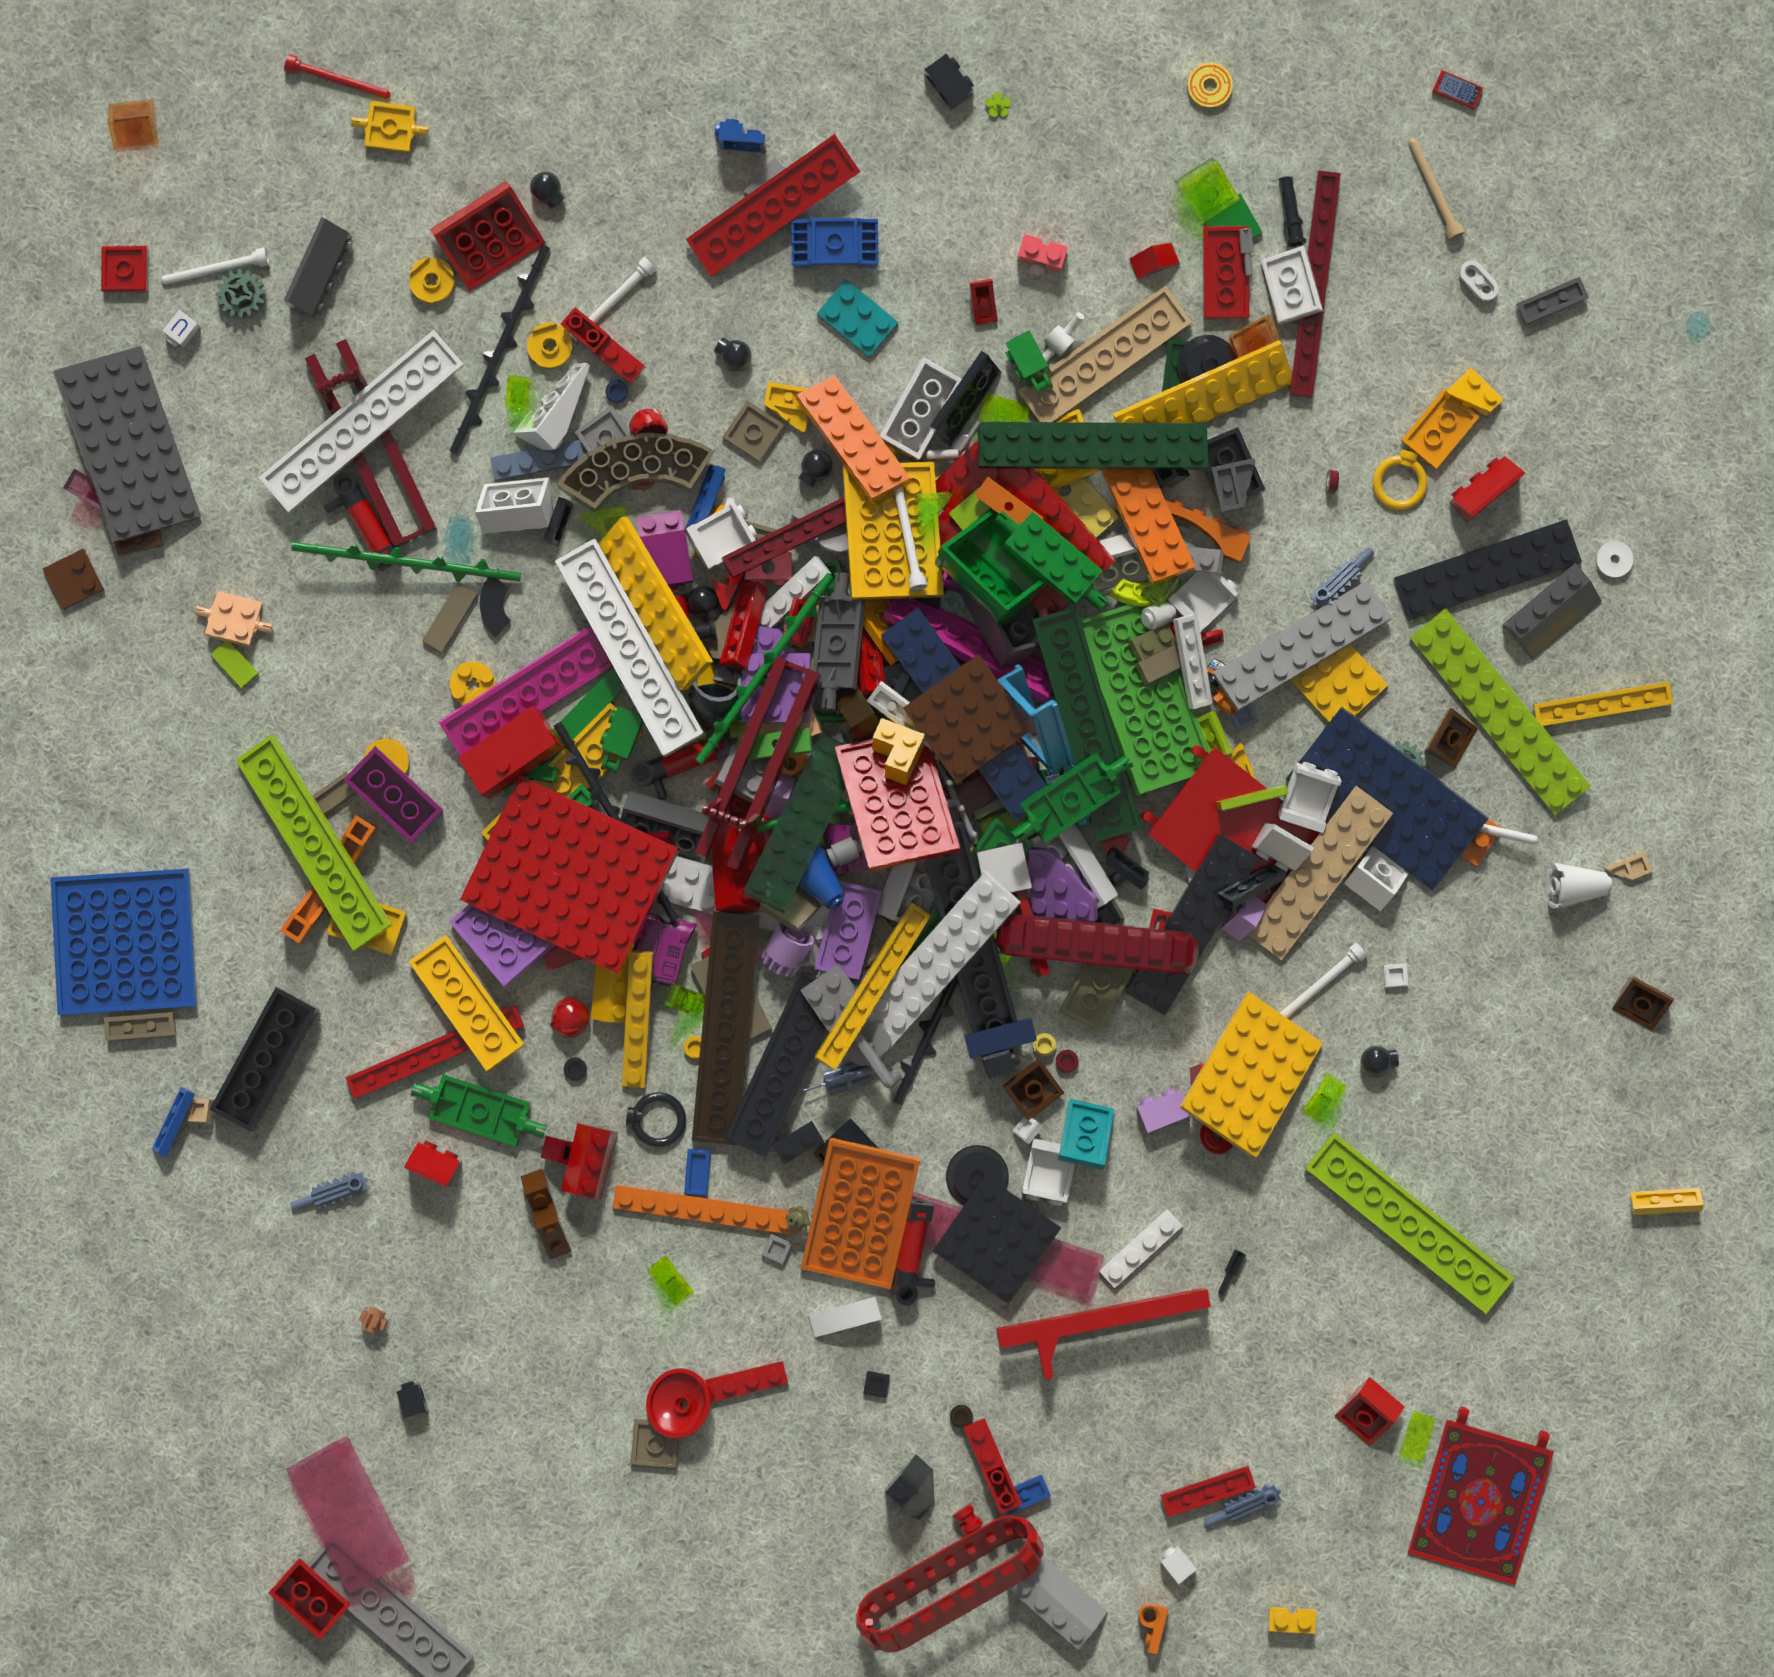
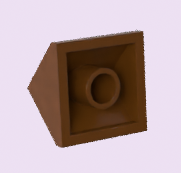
(1451, 738)
(1642, 1003)
(1033, 1089)

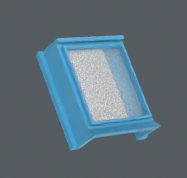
(1048, 736)

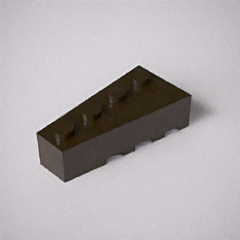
(857, 713)

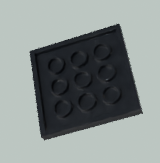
(996, 1239)

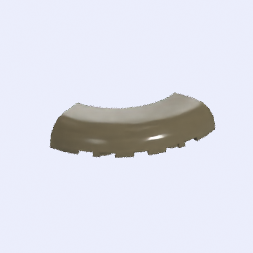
(634, 461)

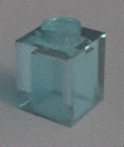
(458, 532)

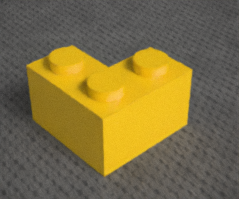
(901, 746)

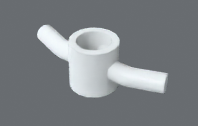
(1060, 339)

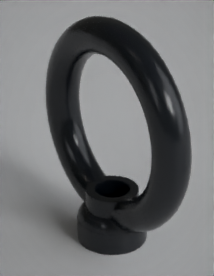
(634, 1114)

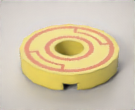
(1212, 72)

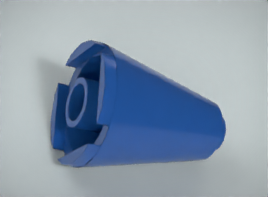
(821, 880)

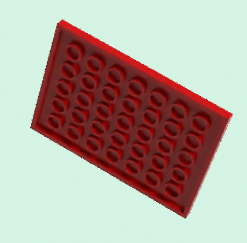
(569, 875)

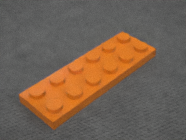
(853, 438)
(1149, 523)

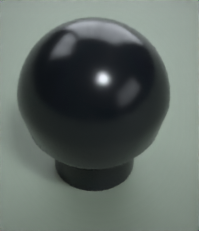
(546, 189)
(734, 354)
(815, 467)
(703, 603)
(1378, 1061)

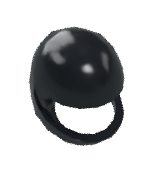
(713, 702)

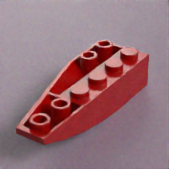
(727, 881)

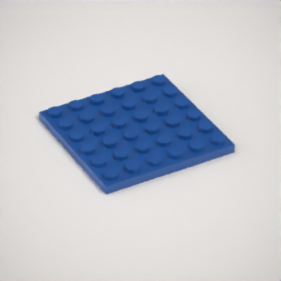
(123, 941)

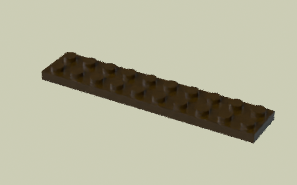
(725, 1024)

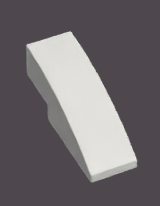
(845, 1316)

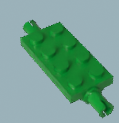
(1052, 558)
(1070, 798)
(479, 1110)

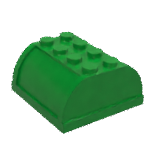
(989, 570)

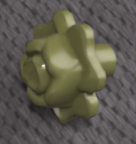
(798, 1219)

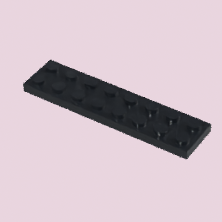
(1487, 570)
(1196, 913)
(778, 1073)

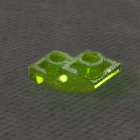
(685, 1000)

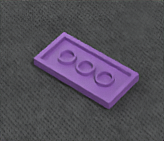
(849, 930)

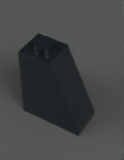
(913, 1487)

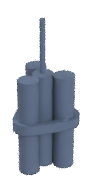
(845, 1078)

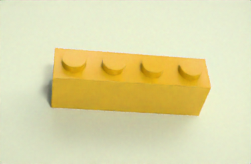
(609, 995)

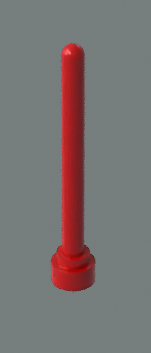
(295, 65)

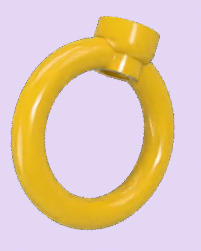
(1405, 459)

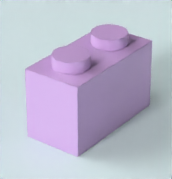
(1162, 1110)

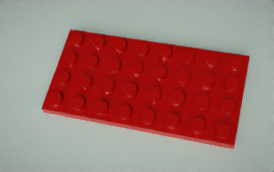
(1033, 490)

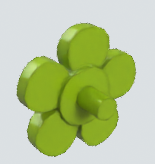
(997, 105)

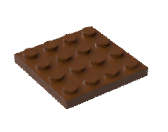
(967, 718)

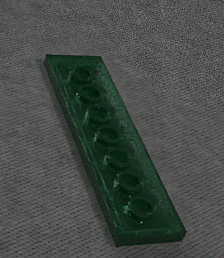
(798, 828)

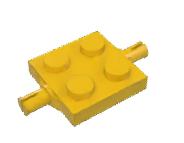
(390, 126)

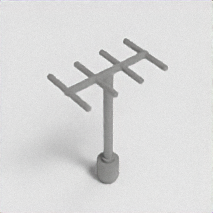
(849, 849)

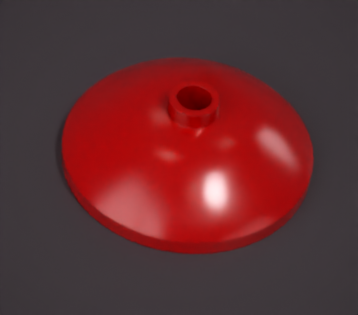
(667, 1398)

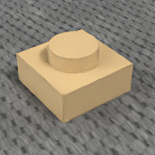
(199, 1111)

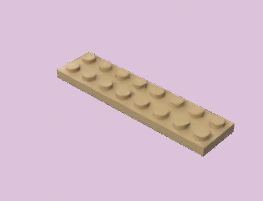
(1107, 355)
(1319, 875)

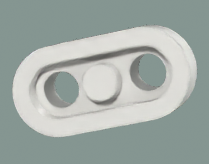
(1480, 280)

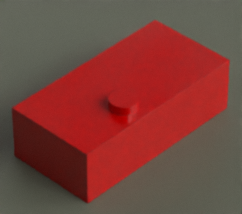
(511, 752)

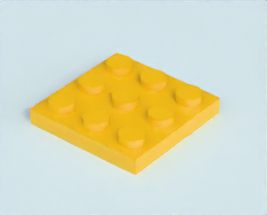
(1340, 681)

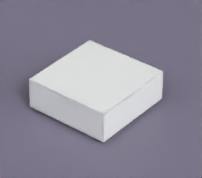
(1395, 975)
(1027, 1129)

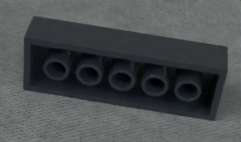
(264, 1059)

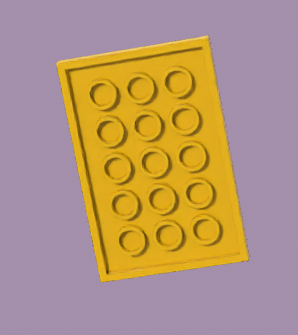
(877, 544)
(1250, 1075)

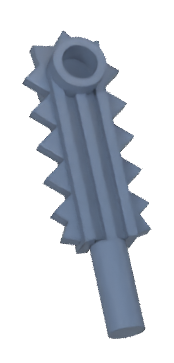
(1348, 572)
(330, 1192)
(1245, 1506)

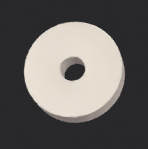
(1604, 563)

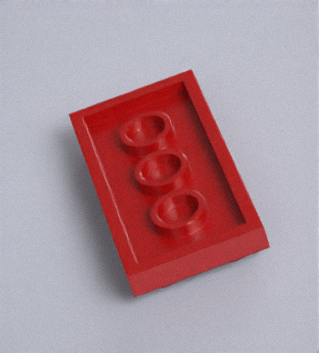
(1224, 274)

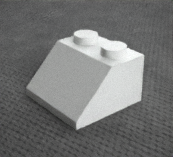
(1281, 847)
(1376, 878)

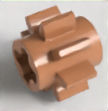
(373, 1320)

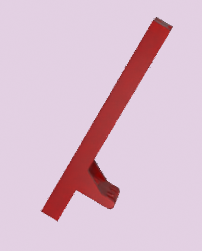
(1048, 1330)

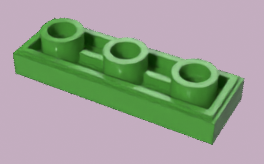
(766, 744)

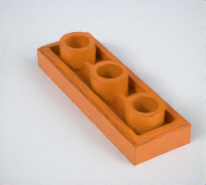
(997, 497)

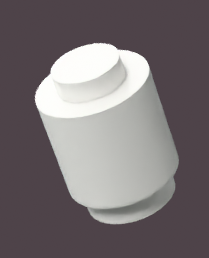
(1155, 617)

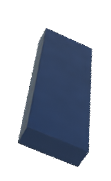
(1000, 1038)

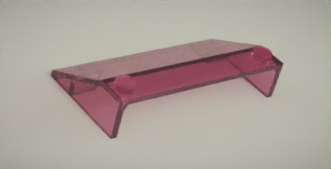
(348, 1514)

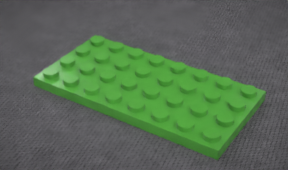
(1147, 719)

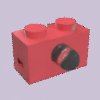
(1041, 255)
(776, 571)

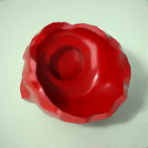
(648, 422)
(570, 1017)

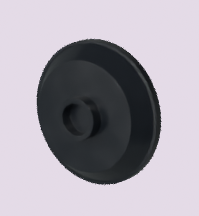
(1203, 355)
(969, 1168)

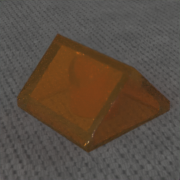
(133, 124)
(1254, 336)

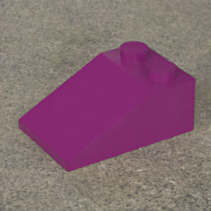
(667, 545)

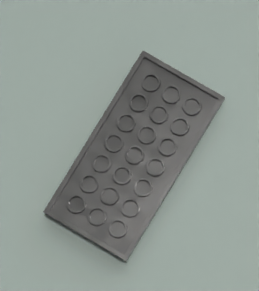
(127, 444)

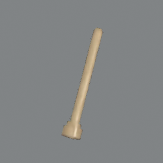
(1453, 228)

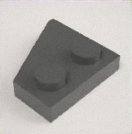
(1232, 484)

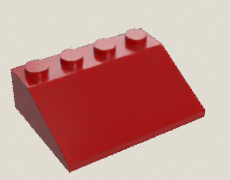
(487, 235)

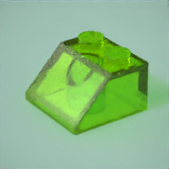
(1207, 190)
(1002, 410)

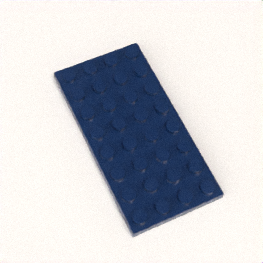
(1428, 818)

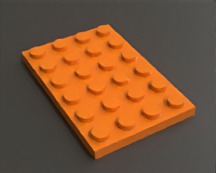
(860, 1213)

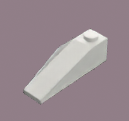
(552, 420)

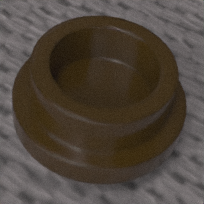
(961, 1416)

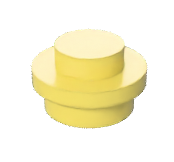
(1044, 1045)

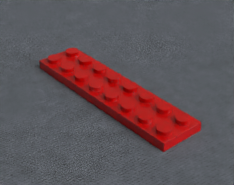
(773, 205)

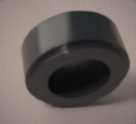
(575, 1068)

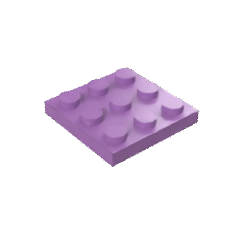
(785, 692)

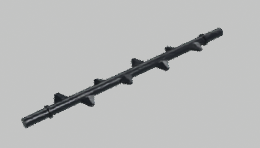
(493, 357)
(591, 776)
(925, 1047)

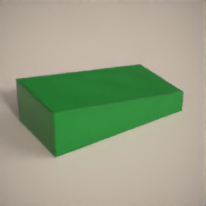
(545, 773)

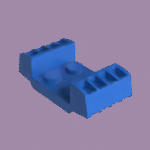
(834, 242)

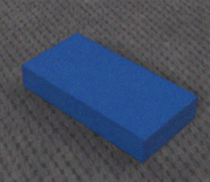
(697, 1172)

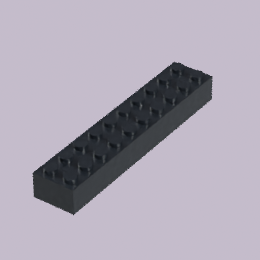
(982, 978)

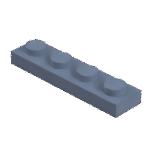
(536, 460)

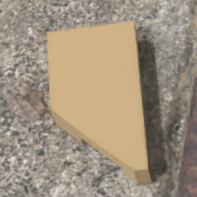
(1631, 867)

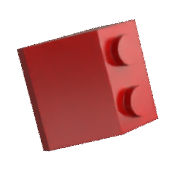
(433, 1164)
(1370, 1411)

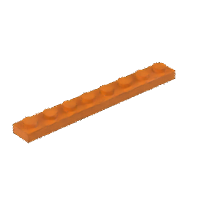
(701, 1209)

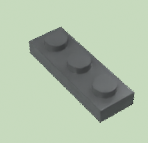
(1552, 301)

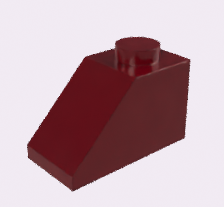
(556, 1150)

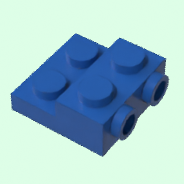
(732, 137)

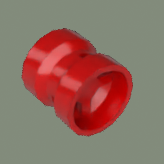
(967, 1519)

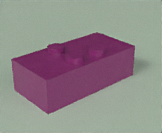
(393, 794)

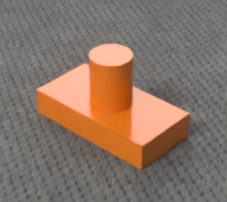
(1478, 846)

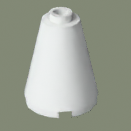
(1574, 885)

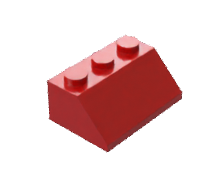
(1486, 487)
(589, 1161)
(309, 1598)

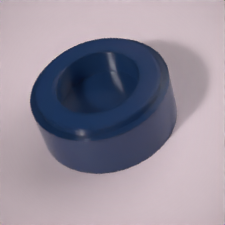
(617, 391)

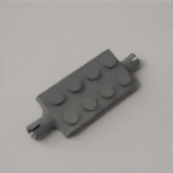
(838, 641)

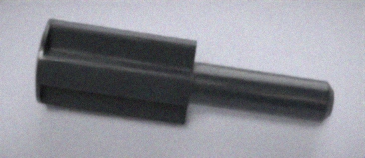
(1232, 1269)

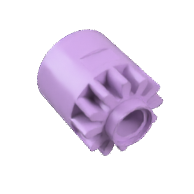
(787, 950)

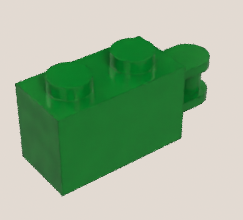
(1030, 362)
(620, 737)

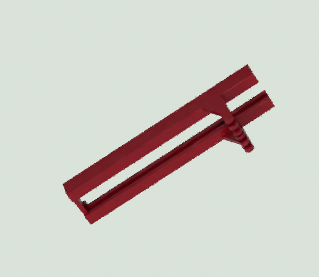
(355, 375)
(717, 809)

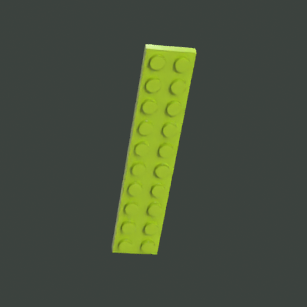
(1500, 711)
(313, 842)
(1409, 1223)

